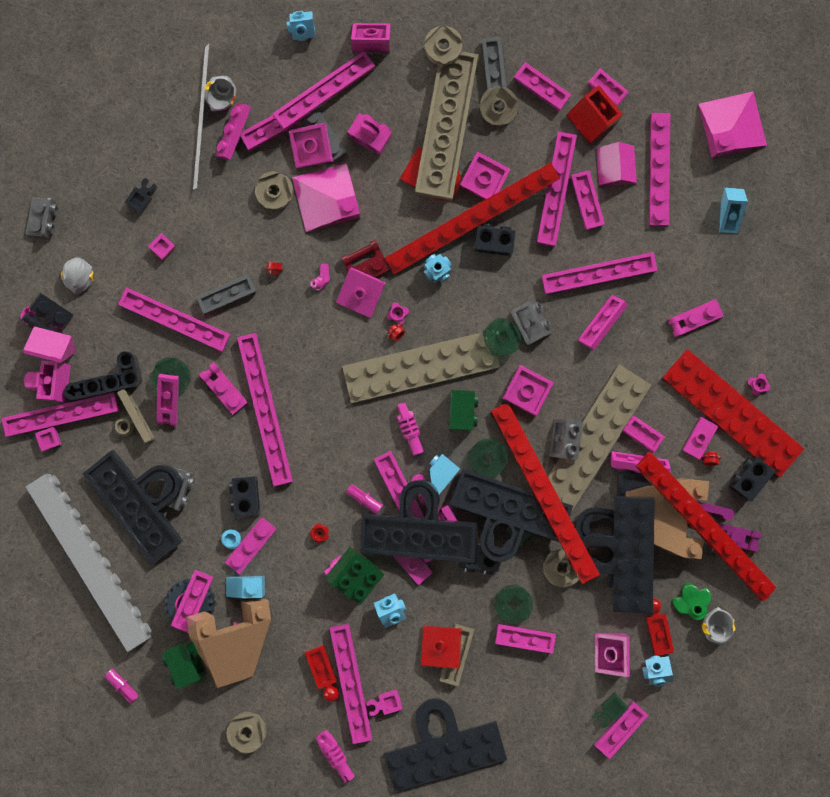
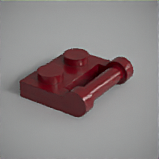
(374, 266)

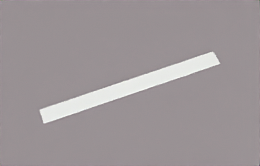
(200, 117)

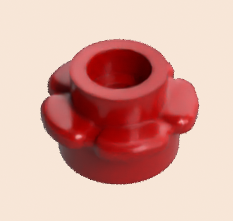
(274, 268)
(394, 331)
(711, 459)
(319, 538)

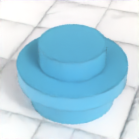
(231, 539)

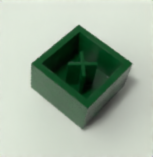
(462, 410)
(354, 575)
(183, 663)

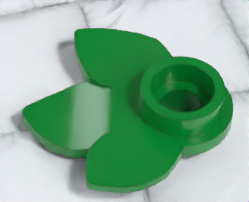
(692, 598)

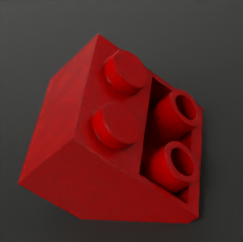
(594, 114)

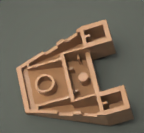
(669, 525)
(234, 650)

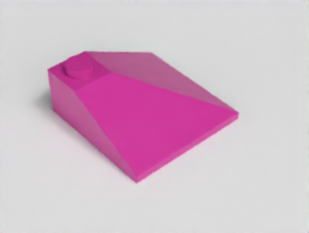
(732, 125)
(326, 197)

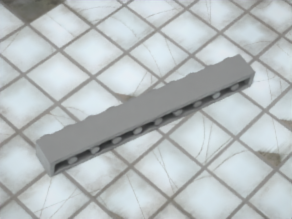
(88, 561)

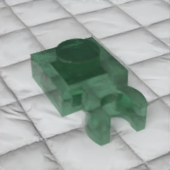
(613, 707)

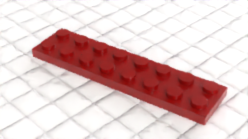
(732, 412)

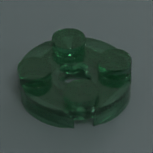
(495, 344)
(175, 366)
(497, 463)
(506, 612)

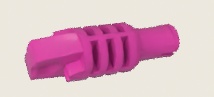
(409, 428)
(334, 755)

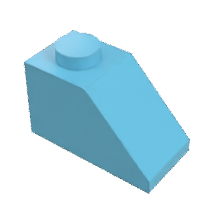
(732, 210)
(442, 471)
(245, 587)

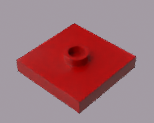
(441, 646)

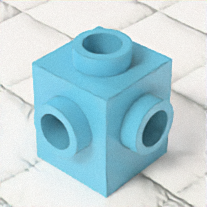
(301, 25)
(437, 275)
(390, 610)
(658, 671)

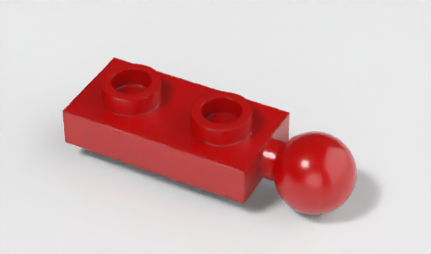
(659, 631)
(322, 672)

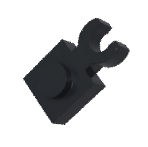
(138, 198)

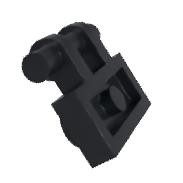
(50, 311)

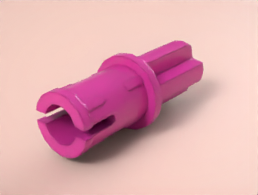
(364, 499)
(121, 686)

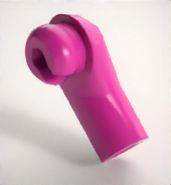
(323, 279)

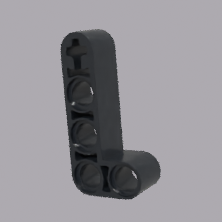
(103, 381)

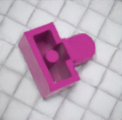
(370, 133)
(49, 381)

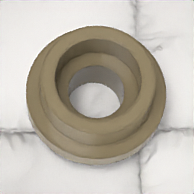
(118, 424)

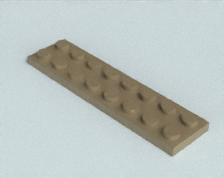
(446, 128)
(418, 367)
(599, 433)

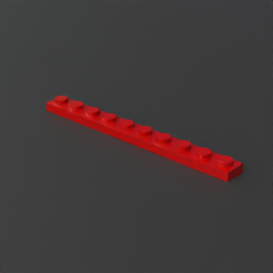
(472, 218)
(545, 493)
(705, 526)

